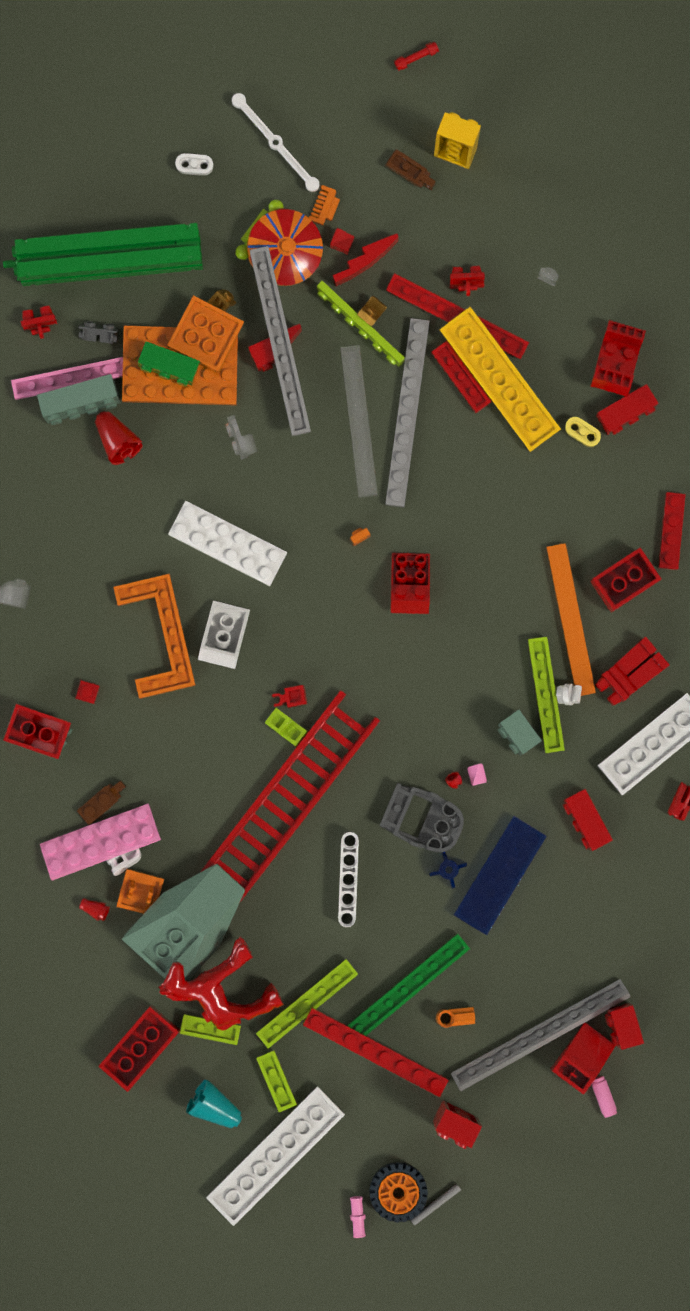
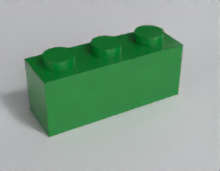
(168, 364)

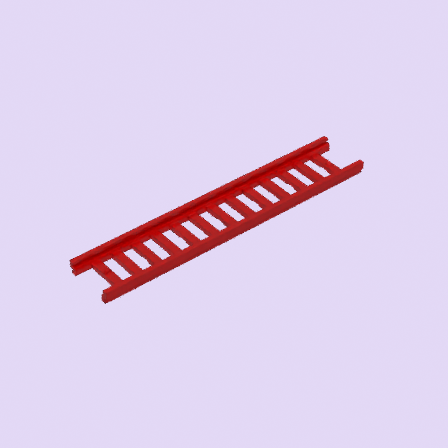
(274, 784)

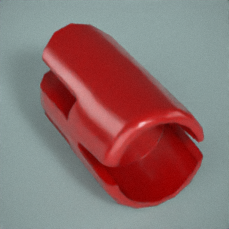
(681, 802)

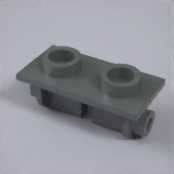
(91, 330)

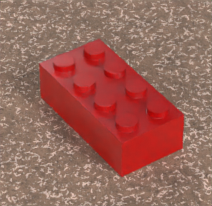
(139, 1048)
(457, 1125)

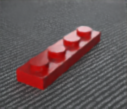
(461, 377)
(671, 531)

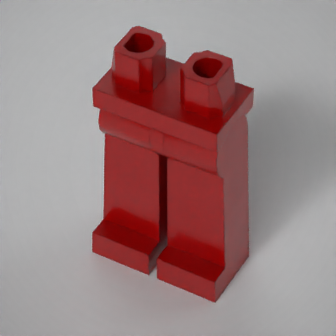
(625, 685)

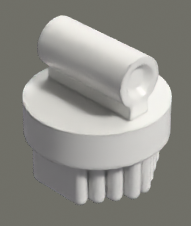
(569, 694)

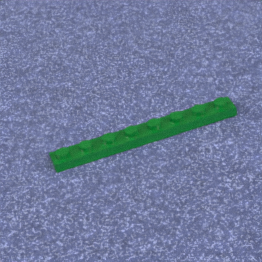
(410, 985)

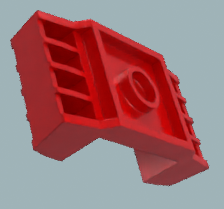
(618, 358)

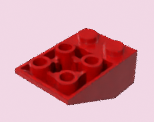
(410, 583)
(583, 1058)

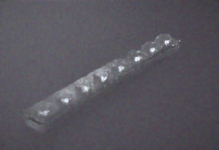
(359, 421)

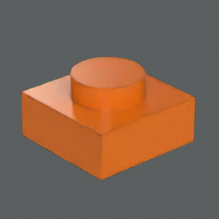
(359, 535)

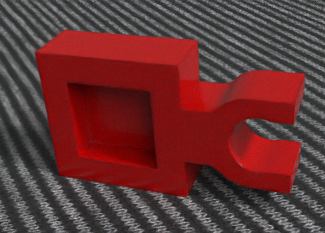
(293, 697)

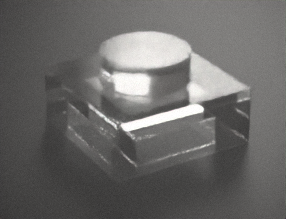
(548, 275)

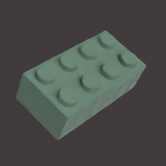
(79, 399)

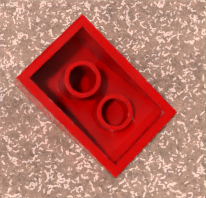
(37, 731)

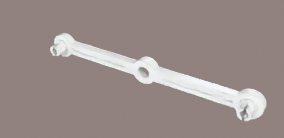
(239, 101)

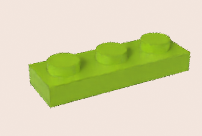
(199, 1028)
(276, 1081)

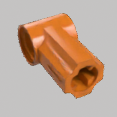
(458, 1016)

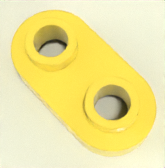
(583, 431)

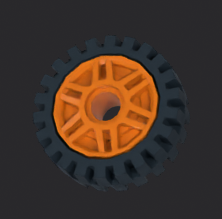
(403, 1207)

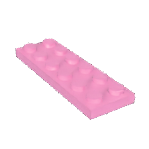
(100, 842)

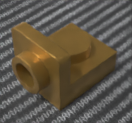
(222, 299)
(372, 310)

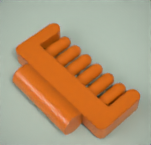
(329, 206)

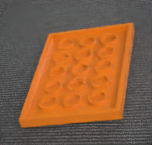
(143, 387)

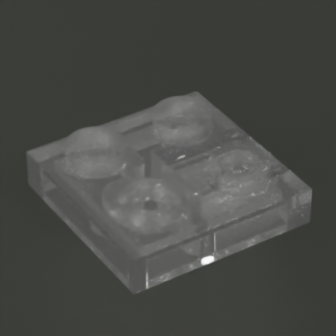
(242, 444)

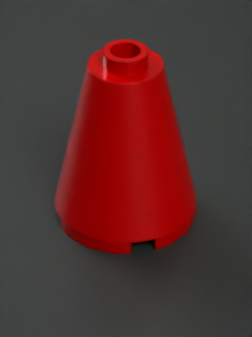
(117, 438)

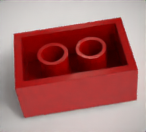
(625, 580)

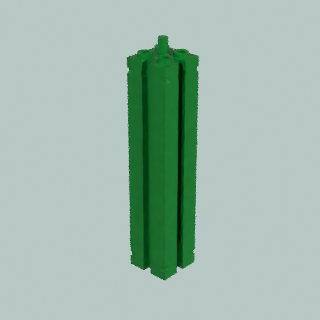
(106, 254)

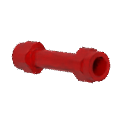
(401, 62)

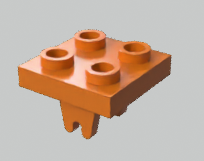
(139, 891)

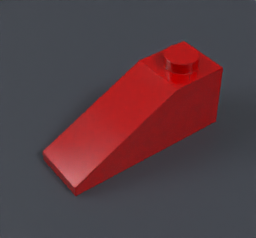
(262, 351)

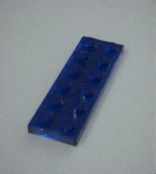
(500, 875)

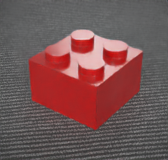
(624, 1026)

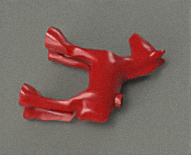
(210, 993)

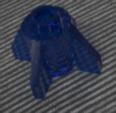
(454, 872)

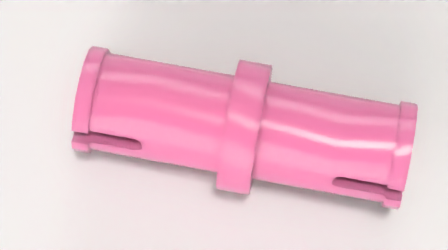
(357, 1217)

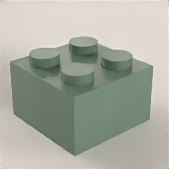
(519, 733)

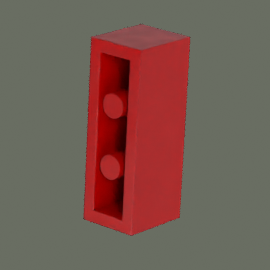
(627, 410)
(587, 820)

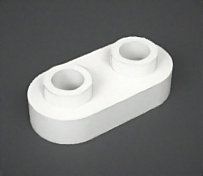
(195, 162)

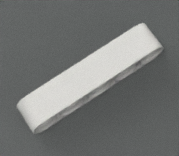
(343, 888)

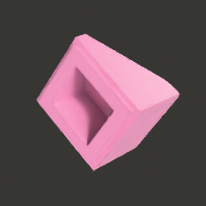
(477, 774)

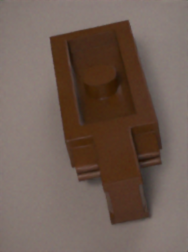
(410, 170)
(101, 802)

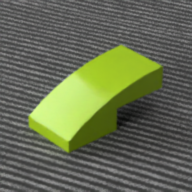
(286, 727)

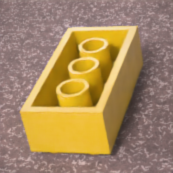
(457, 140)

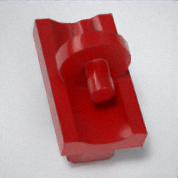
(467, 281)
(30, 322)

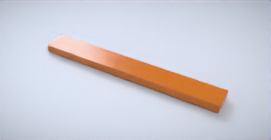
(570, 618)

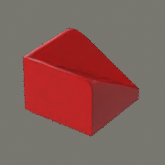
(342, 241)

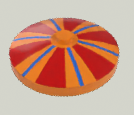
(292, 244)

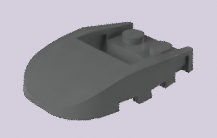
(440, 827)

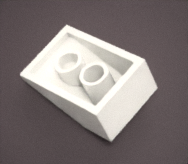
(223, 634)

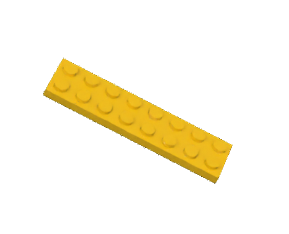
(500, 379)

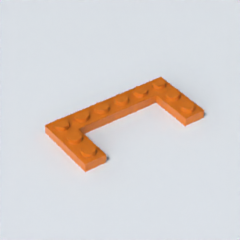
(162, 590)

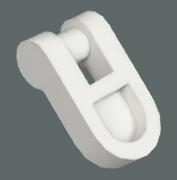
(129, 859)

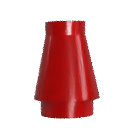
(96, 909)

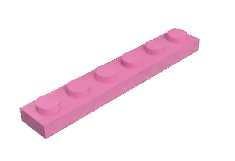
(54, 380)

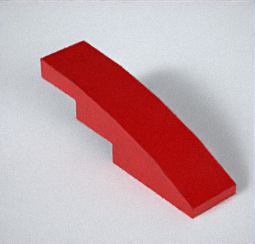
(371, 254)

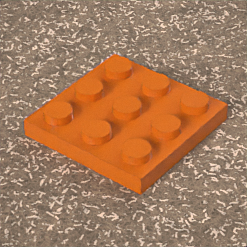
(205, 334)

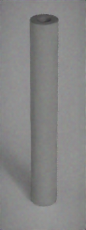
(436, 1204)

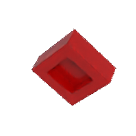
(87, 692)

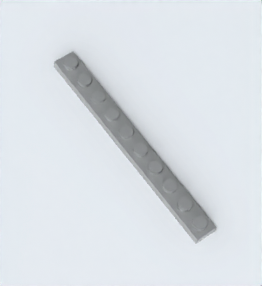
(280, 341)
(407, 413)
(540, 1035)

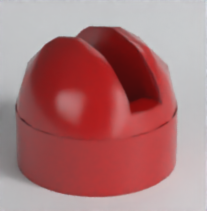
(453, 780)

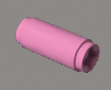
(604, 1096)

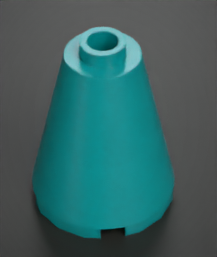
(213, 1106)

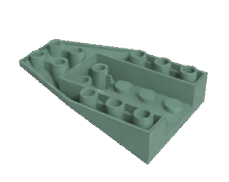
(186, 922)

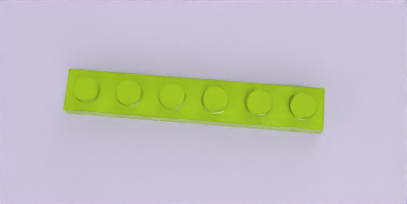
(365, 329)
(546, 695)
(312, 998)

